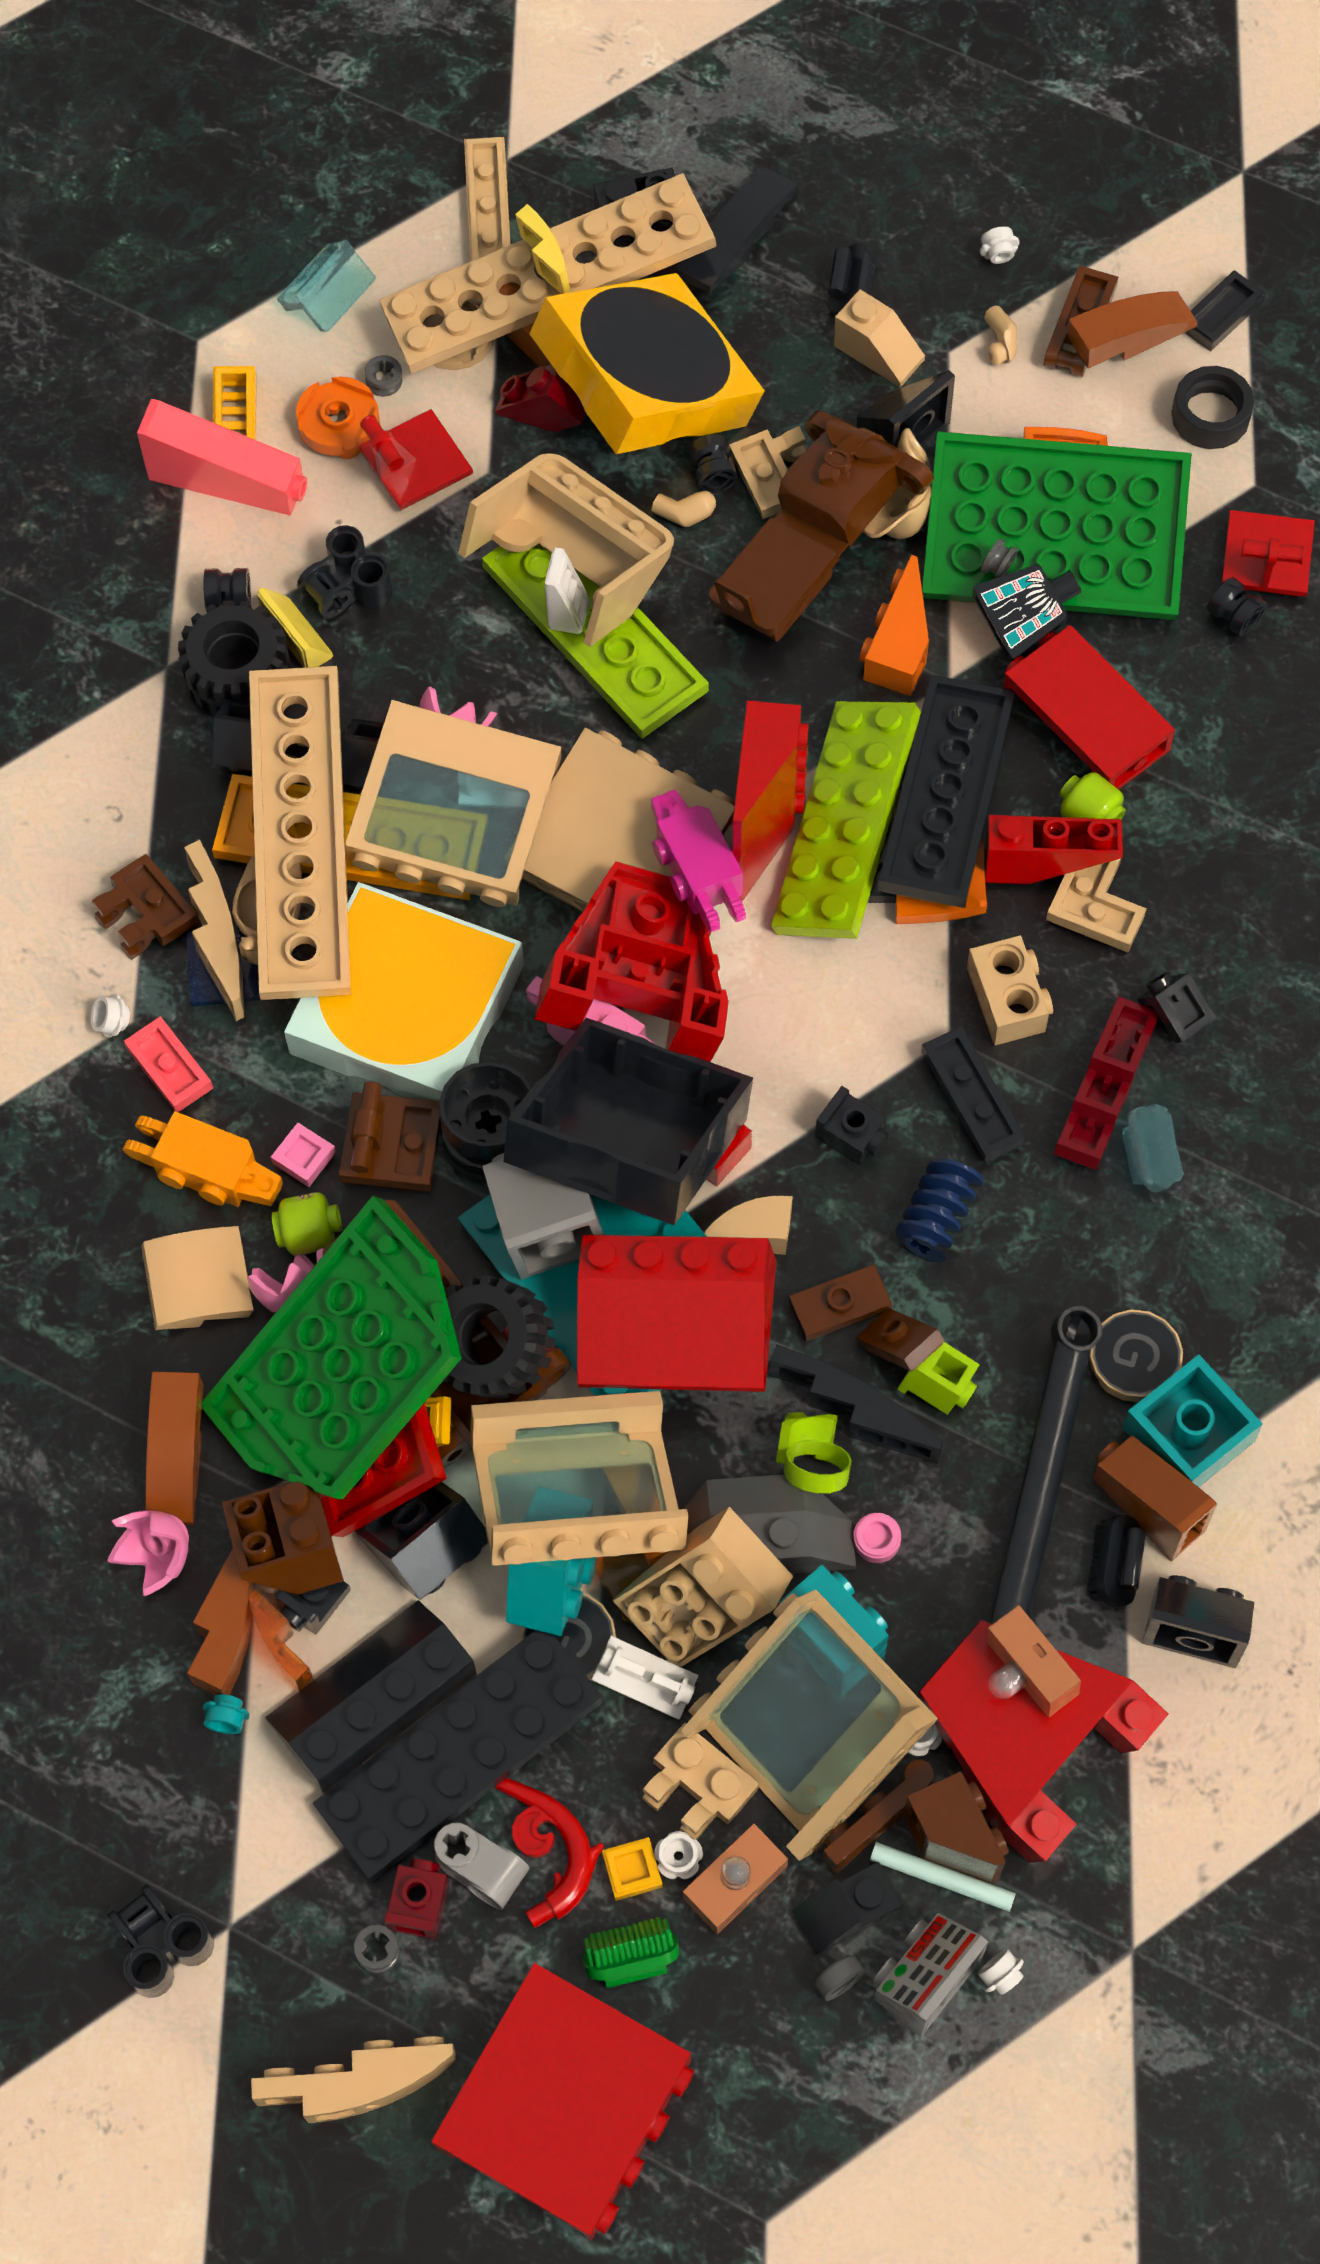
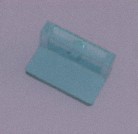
(328, 285)

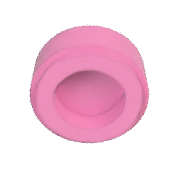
(877, 1537)

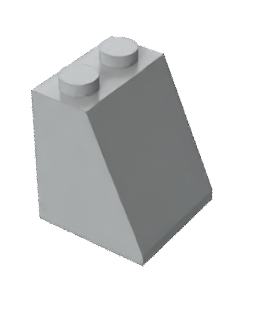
(539, 1217)

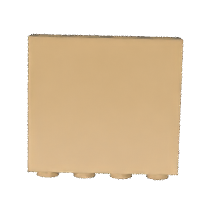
(604, 815)

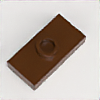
(840, 1302)
(900, 1339)

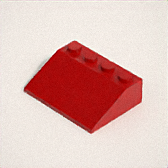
(768, 785)
(674, 1312)

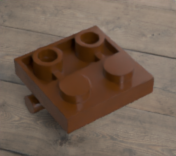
(390, 1140)

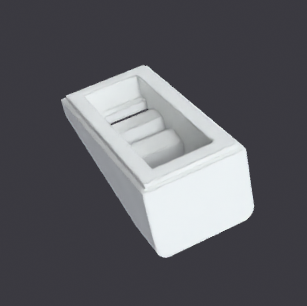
(565, 595)

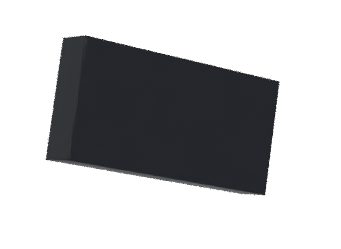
(1224, 309)

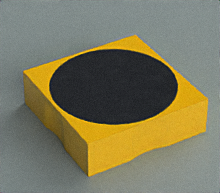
(646, 362)

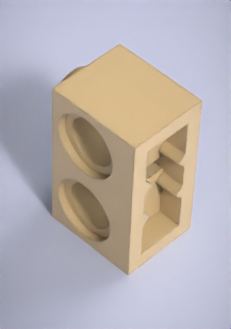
(1000, 991)

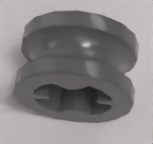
(383, 387)
(999, 559)
(361, 1948)

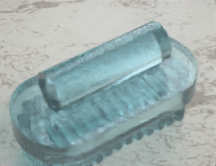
(1152, 1148)

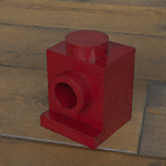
(420, 1917)

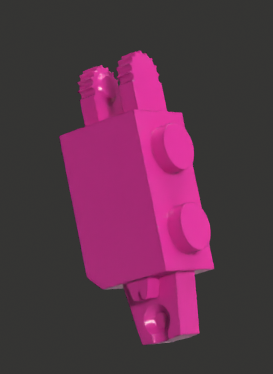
(698, 858)

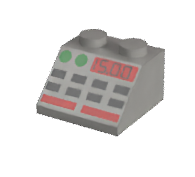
(930, 1971)

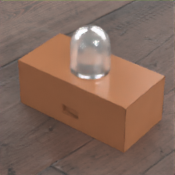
(1030, 1664)
(735, 1879)

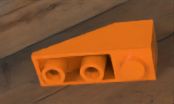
(901, 642)

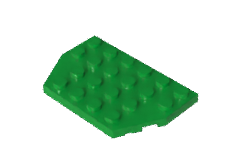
(341, 1359)

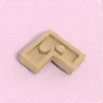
(1091, 911)

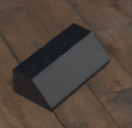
(372, 1695)

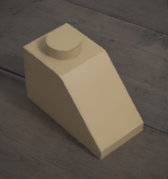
(877, 338)

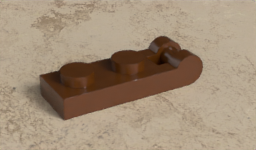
(1088, 291)
(879, 1815)

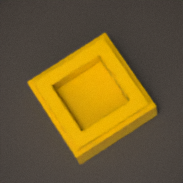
(632, 1869)

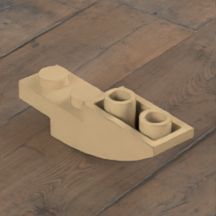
(376, 2080)

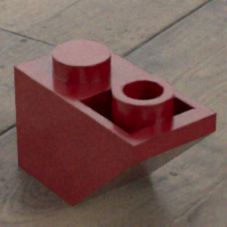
(540, 400)

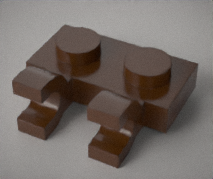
(153, 899)

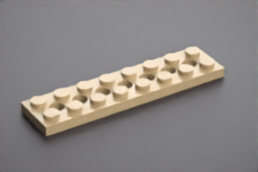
(515, 264)
(323, 848)

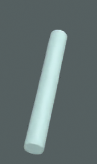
(943, 1876)

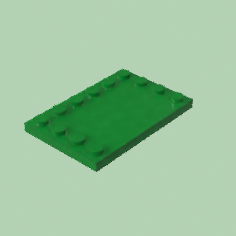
(1066, 506)

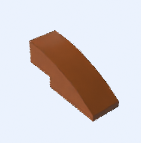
(1129, 326)
(174, 1444)
(226, 1626)

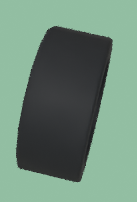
(1219, 381)

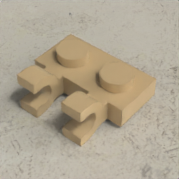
(762, 465)
(704, 1774)

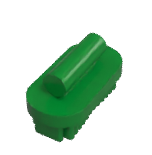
(630, 1952)

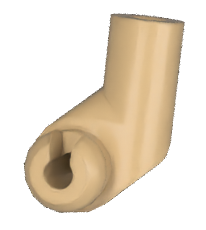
(1006, 332)
(686, 511)

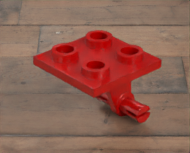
(413, 457)
(1269, 552)

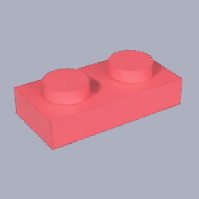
(168, 1064)

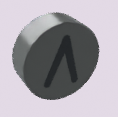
(839, 1977)

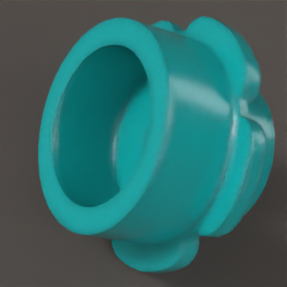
(225, 1714)

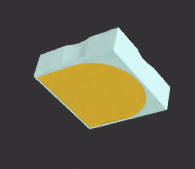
(417, 998)

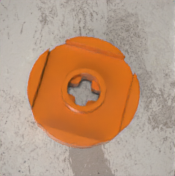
(335, 437)

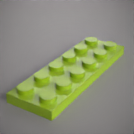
(629, 666)
(846, 819)

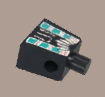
(1024, 607)

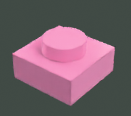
(303, 1154)

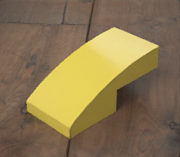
(545, 251)

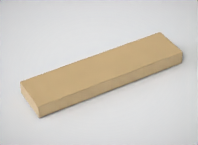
(487, 195)

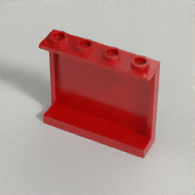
(565, 2101)

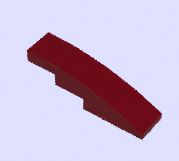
(1107, 1083)

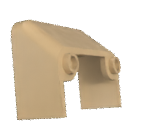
(571, 510)

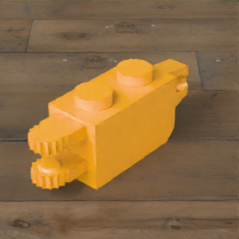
(204, 1160)

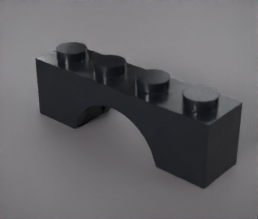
(234, 748)

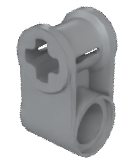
(487, 1868)

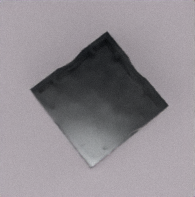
(628, 1121)

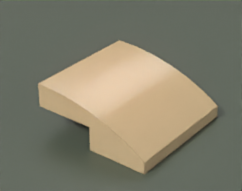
(197, 1277)

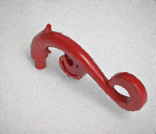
(581, 1857)

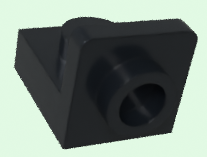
(1178, 1004)
(313, 1607)

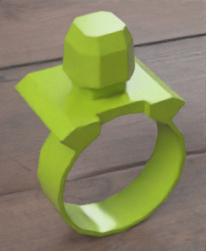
(813, 1437)

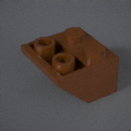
(283, 1539)
(953, 1831)

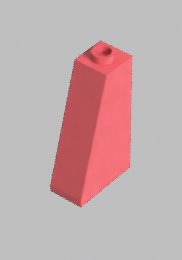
(217, 461)

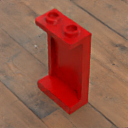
(1090, 707)

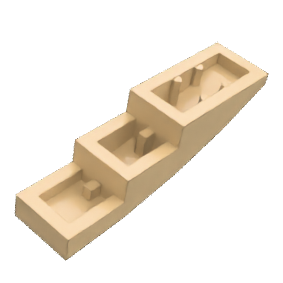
(216, 938)

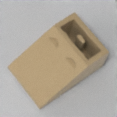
(706, 1591)

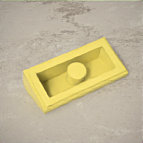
(299, 634)

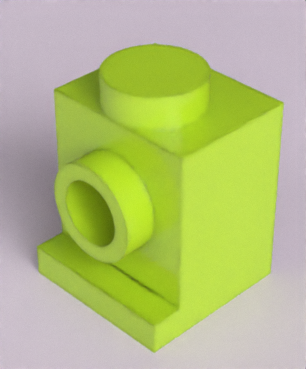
(942, 1379)

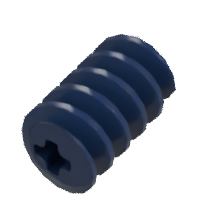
(934, 1205)

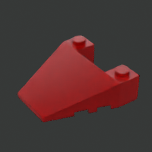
(642, 954)
(1016, 1748)

